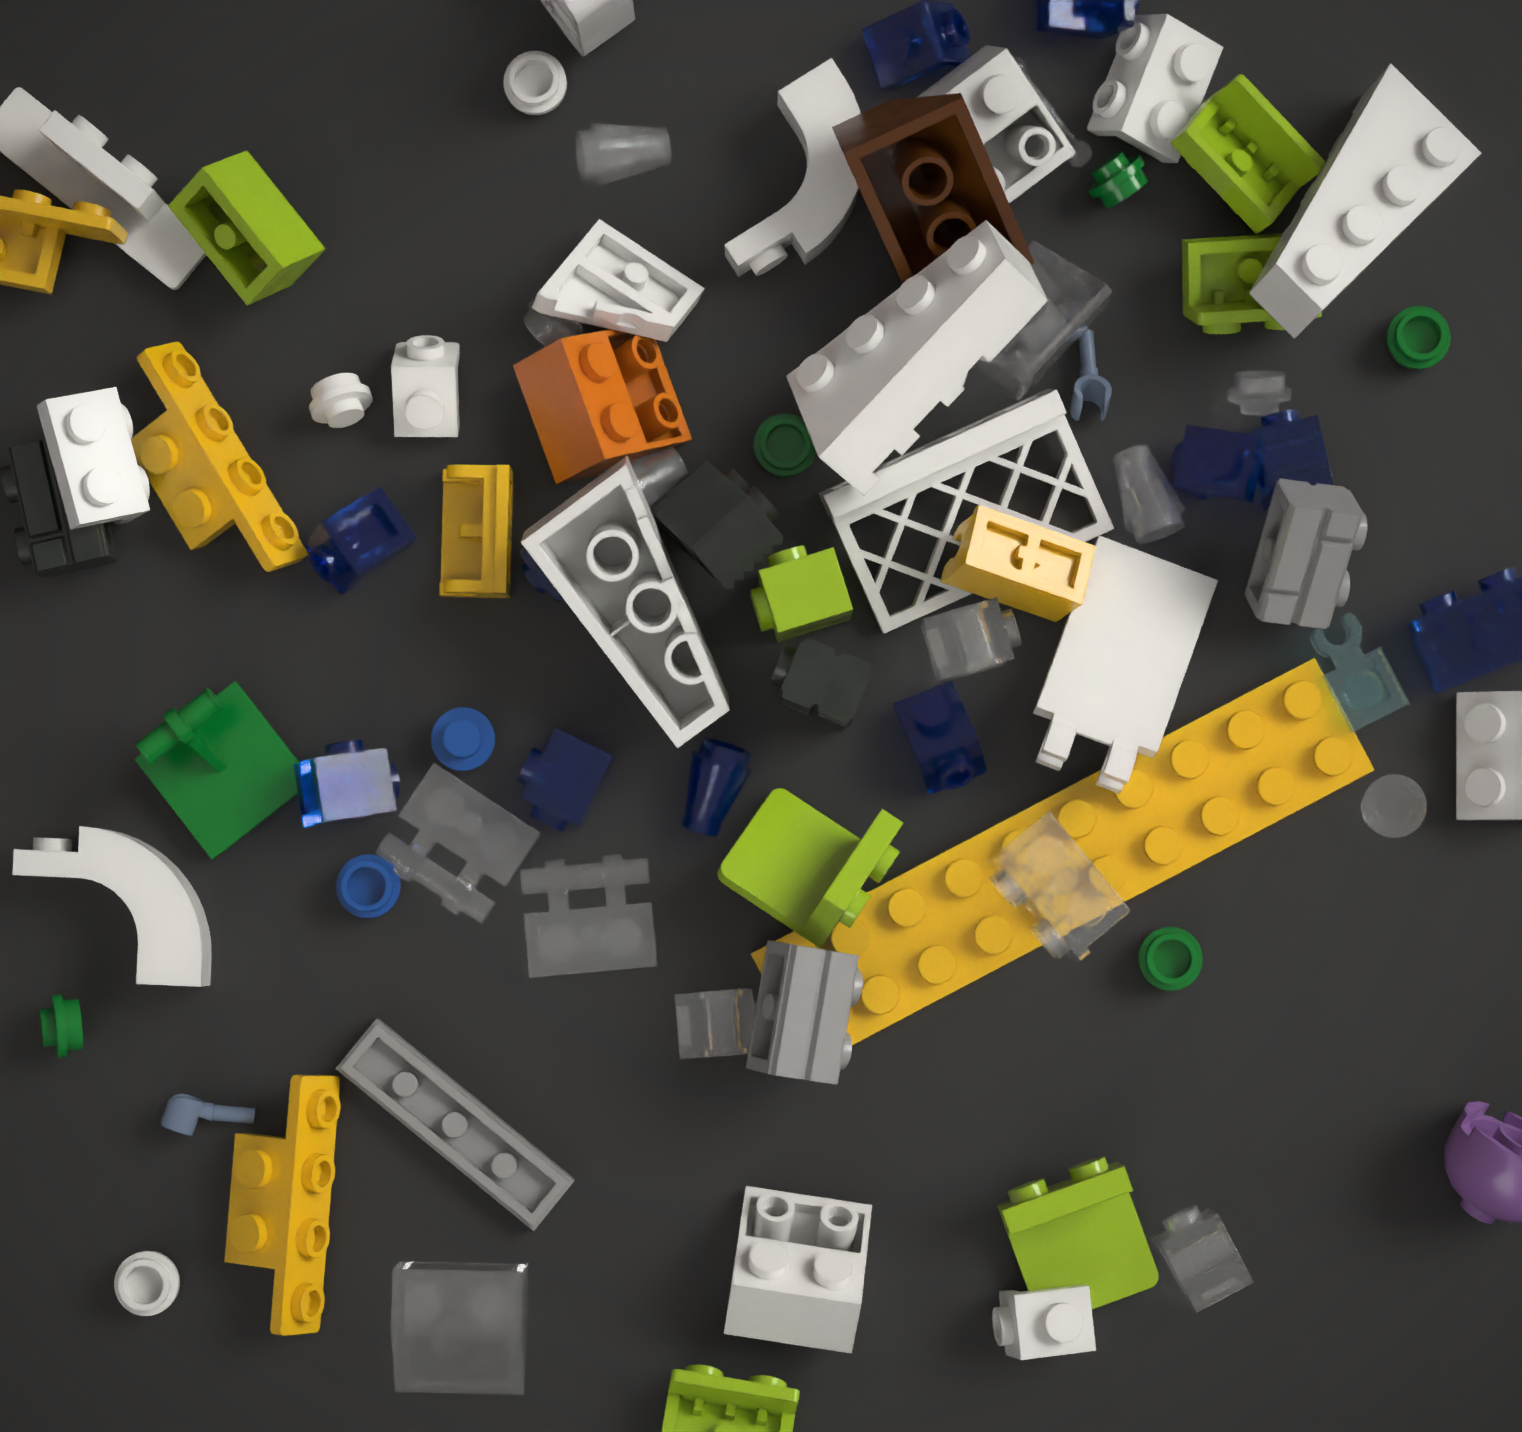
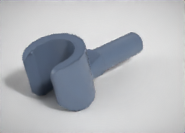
(1090, 385)
(184, 1111)

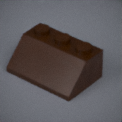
(925, 178)

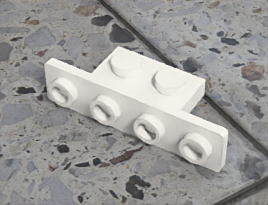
(76, 168)

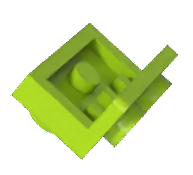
(1247, 152)
(1219, 279)
(708, 1402)

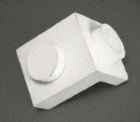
(425, 387)
(1044, 1322)

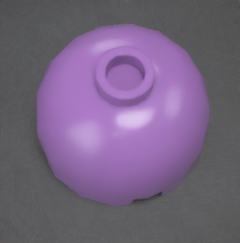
(1486, 1164)

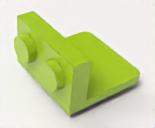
(807, 865)
(1080, 1233)

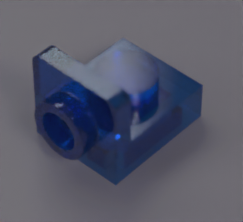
(358, 540)

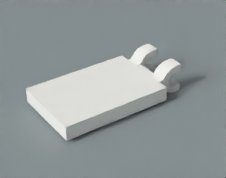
(1122, 659)

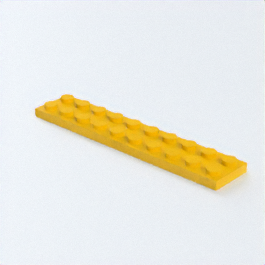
(1190, 801)

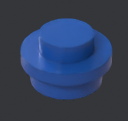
(463, 739)
(368, 886)

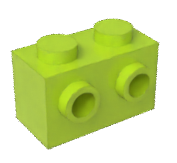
(246, 227)
(801, 593)

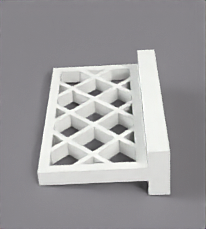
(942, 460)

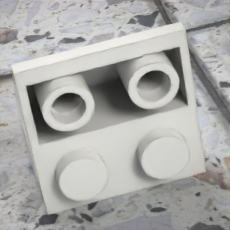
(1009, 117)
(798, 1269)

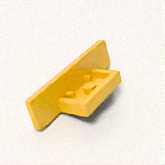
(35, 236)
(203, 466)
(284, 1203)

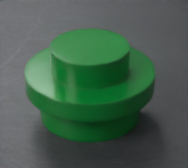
(1117, 179)
(1418, 337)
(784, 445)
(1170, 958)
(61, 1026)

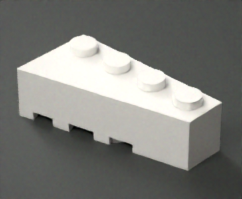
(1373, 186)
(912, 352)
(624, 589)

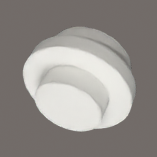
(535, 82)
(339, 400)
(146, 1283)

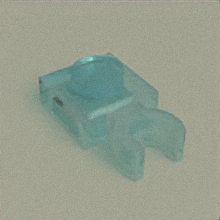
(1361, 683)

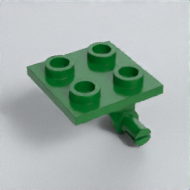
(219, 766)

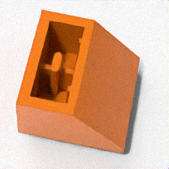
(600, 401)

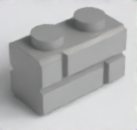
(1305, 554)
(804, 1012)

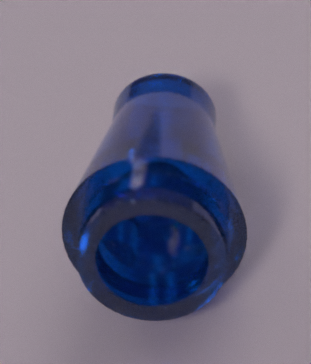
(713, 784)

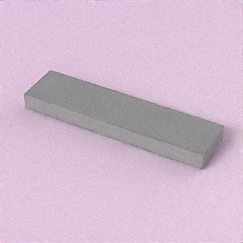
(455, 1124)

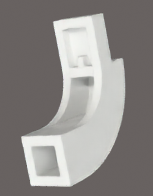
(829, 188)
(164, 905)

